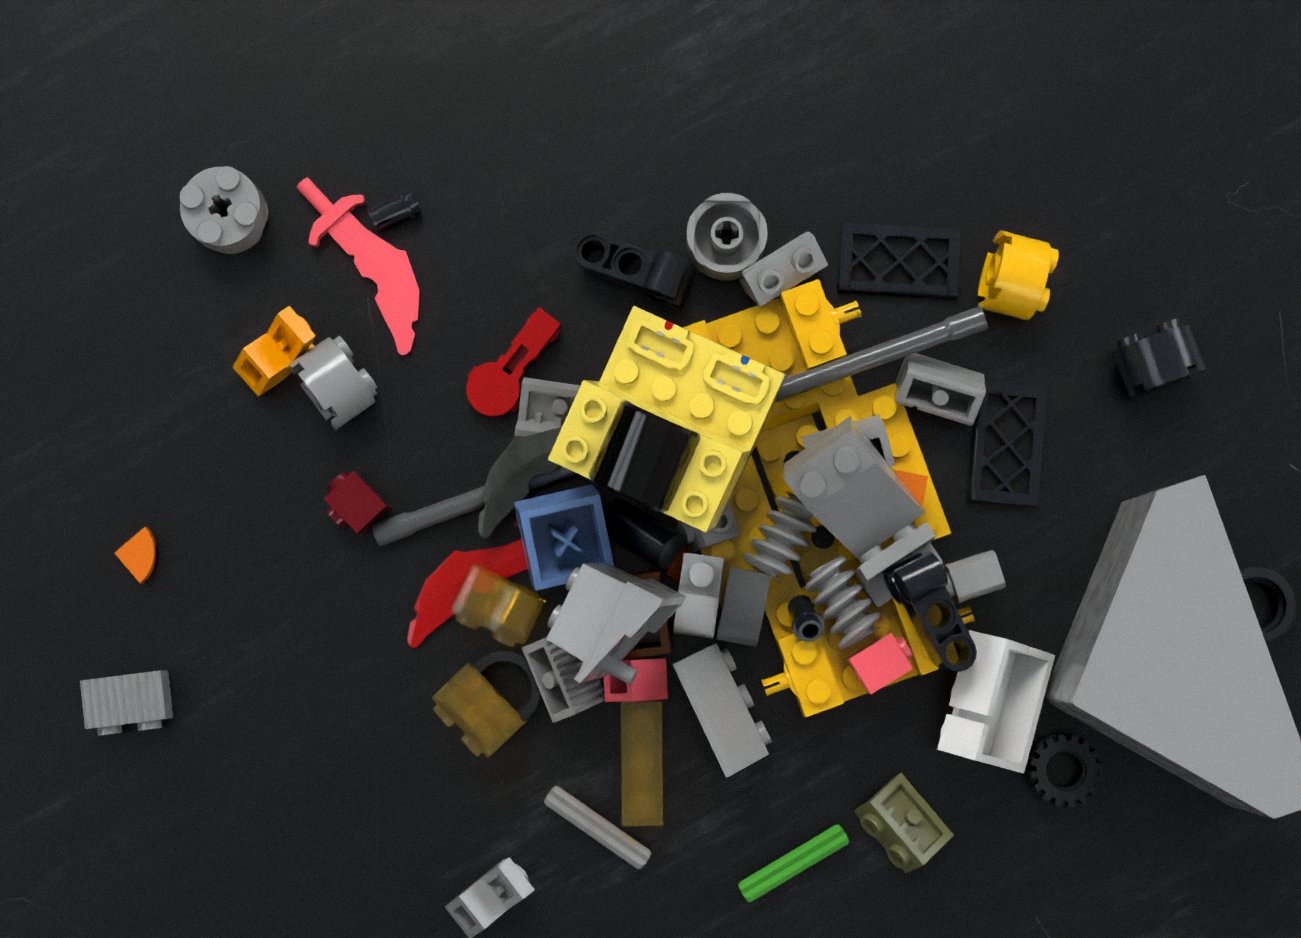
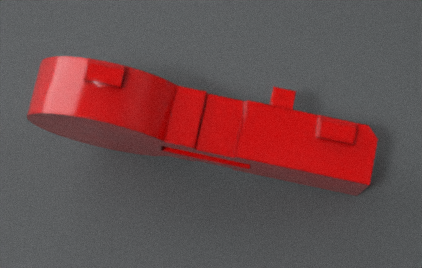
(494, 390)

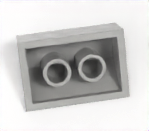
(723, 708)

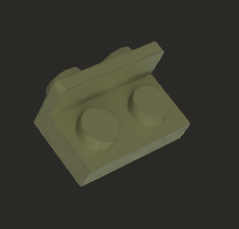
(903, 824)

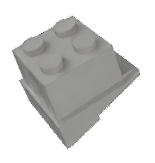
(608, 617)

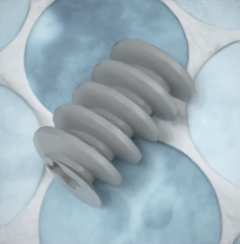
(781, 537)
(842, 602)

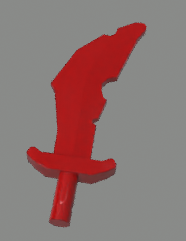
(444, 583)

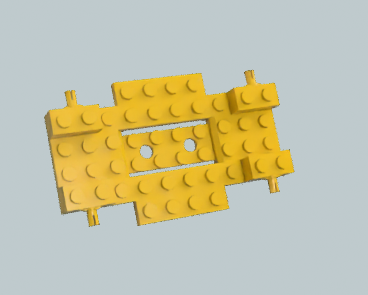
(792, 337)

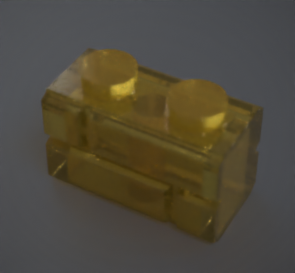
(477, 710)

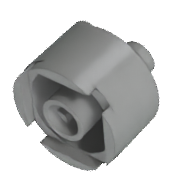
(202, 203)
(746, 226)
(334, 382)

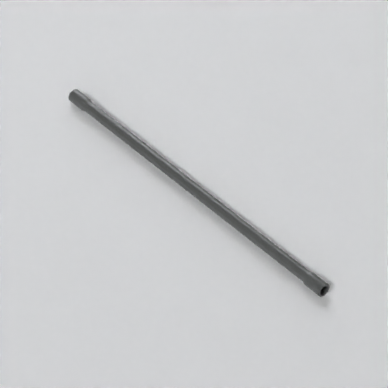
(950, 329)

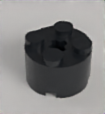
(1158, 358)

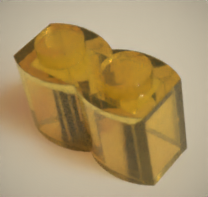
(498, 605)

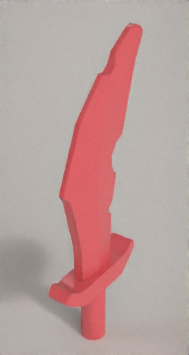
(373, 258)

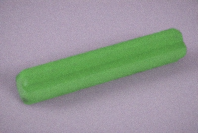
(793, 863)

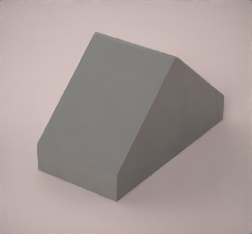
(1177, 658)

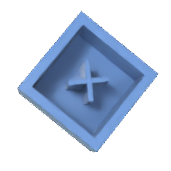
(562, 534)

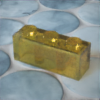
(642, 763)

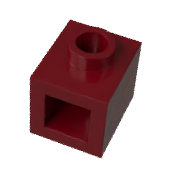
(354, 502)

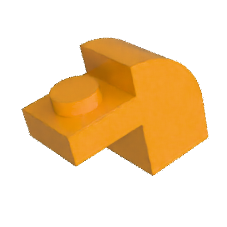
(267, 358)

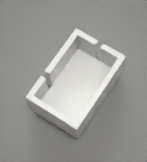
(997, 703)

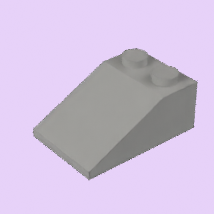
(851, 488)

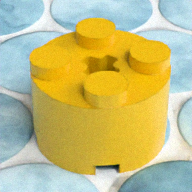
(1017, 276)

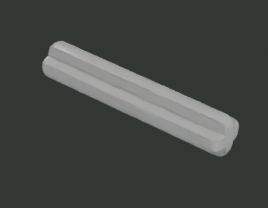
(597, 827)

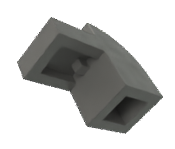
(743, 607)

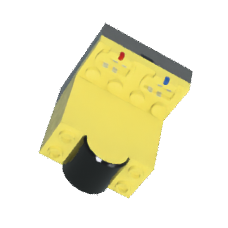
(669, 420)

